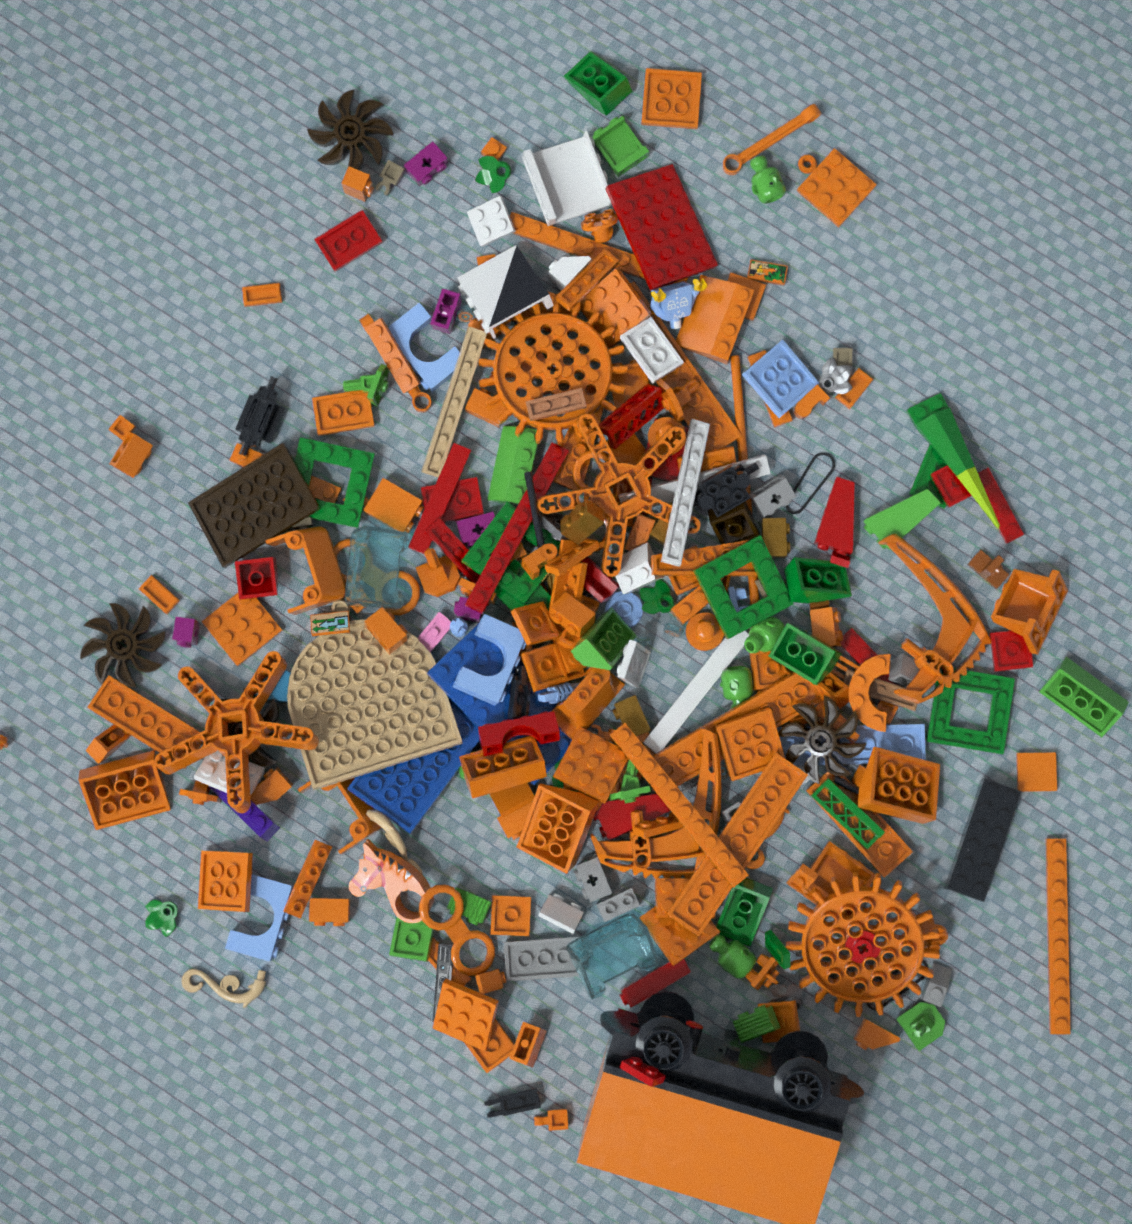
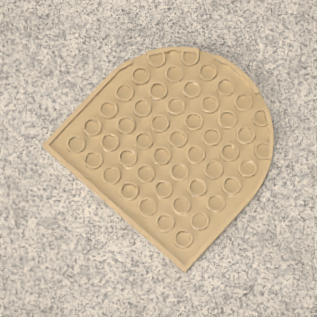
(367, 705)

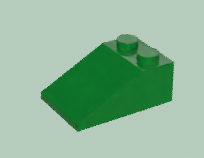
(598, 83)
(816, 580)
(511, 603)
(744, 911)

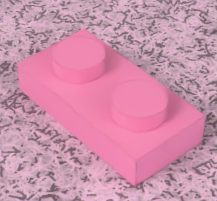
(435, 632)

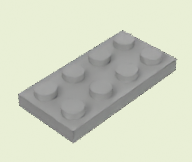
(538, 959)

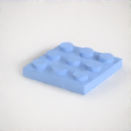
(780, 378)

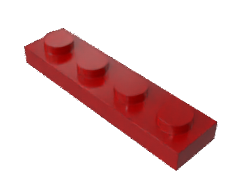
(1008, 524)
(451, 547)
(860, 650)

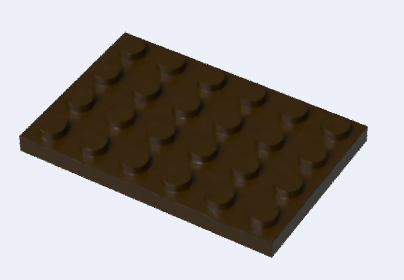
(254, 505)

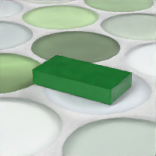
(777, 949)

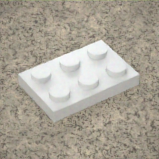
(651, 350)
(633, 663)
(213, 772)

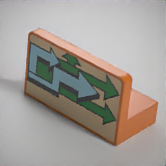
(330, 623)

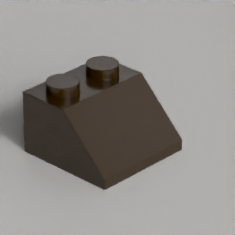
(734, 525)

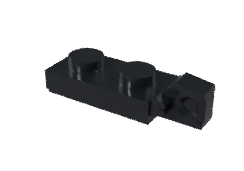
(519, 694)

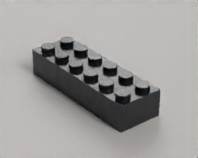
(982, 840)

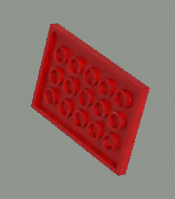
(661, 227)

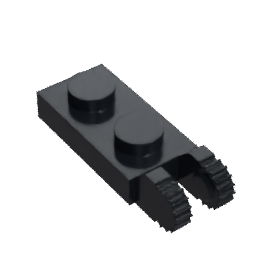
(515, 1103)

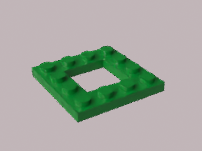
(361, 467)
(477, 557)
(768, 574)
(995, 736)

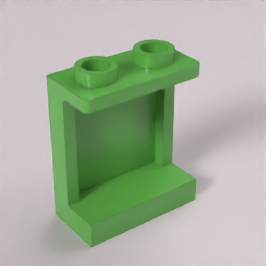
(619, 146)

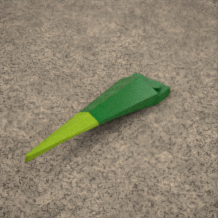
(939, 428)

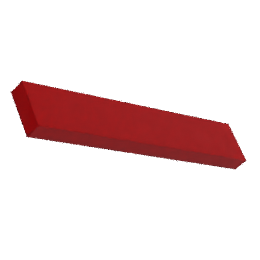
(440, 496)

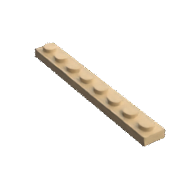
(454, 401)

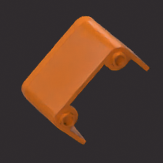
(323, 565)
(360, 828)

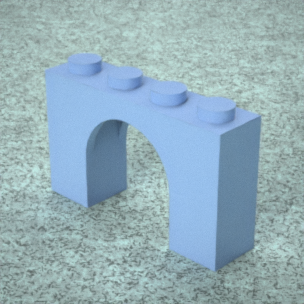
(431, 373)
(492, 687)
(263, 945)

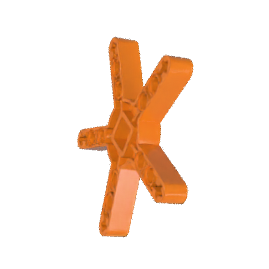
(611, 473)
(235, 747)

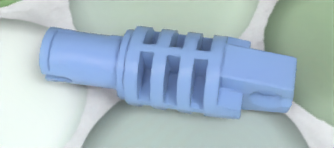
(458, 627)
(557, 693)

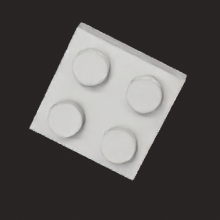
(491, 221)

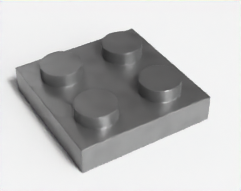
(552, 523)

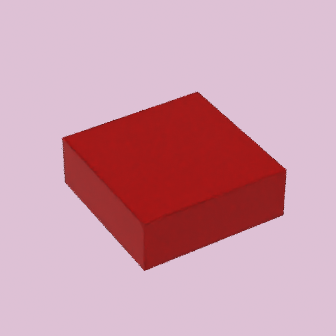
(840, 559)

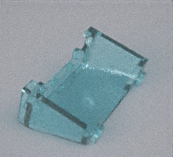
(375, 567)
(612, 952)

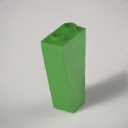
(902, 516)

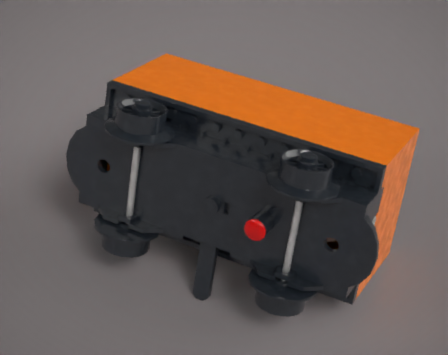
(725, 1121)

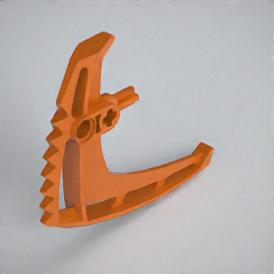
(954, 629)
(678, 843)

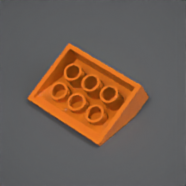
(715, 319)
(900, 786)
(124, 790)
(557, 826)

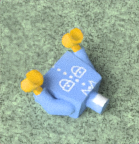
(675, 301)

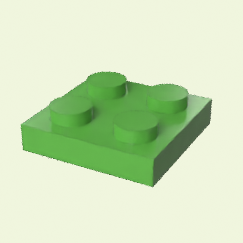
(411, 940)

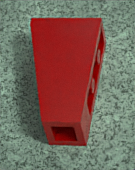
(838, 519)
(616, 815)
(653, 982)

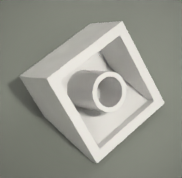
(566, 269)
(636, 569)
(561, 913)

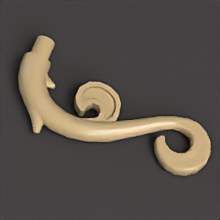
(391, 834)
(222, 989)

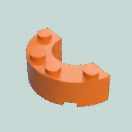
(860, 691)

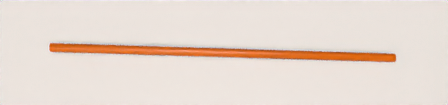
(742, 448)

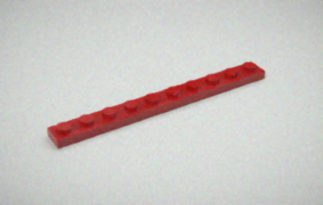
(515, 530)

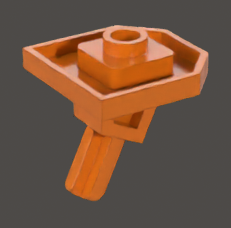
(677, 397)
(438, 575)
(200, 794)

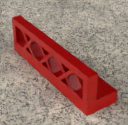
(632, 411)
(597, 582)

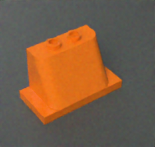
(1030, 605)
(587, 700)
(829, 863)

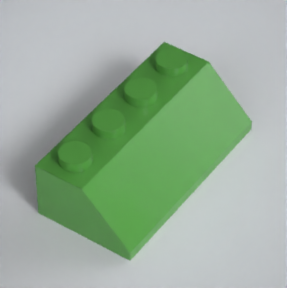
(513, 459)
(603, 641)
(1084, 697)

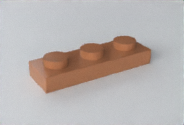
(556, 404)

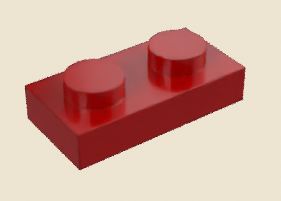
(642, 1071)

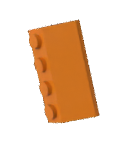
(517, 765)

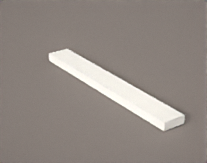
(666, 490)
(685, 492)
(694, 692)

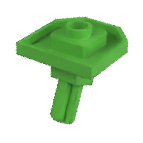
(371, 384)
(629, 786)
(922, 1024)

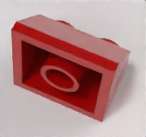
(257, 578)

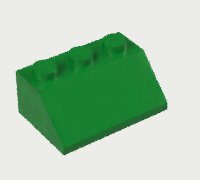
(804, 654)

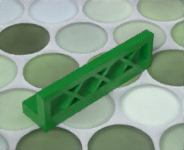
(852, 808)

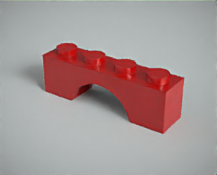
(541, 727)

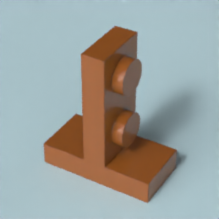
(989, 568)

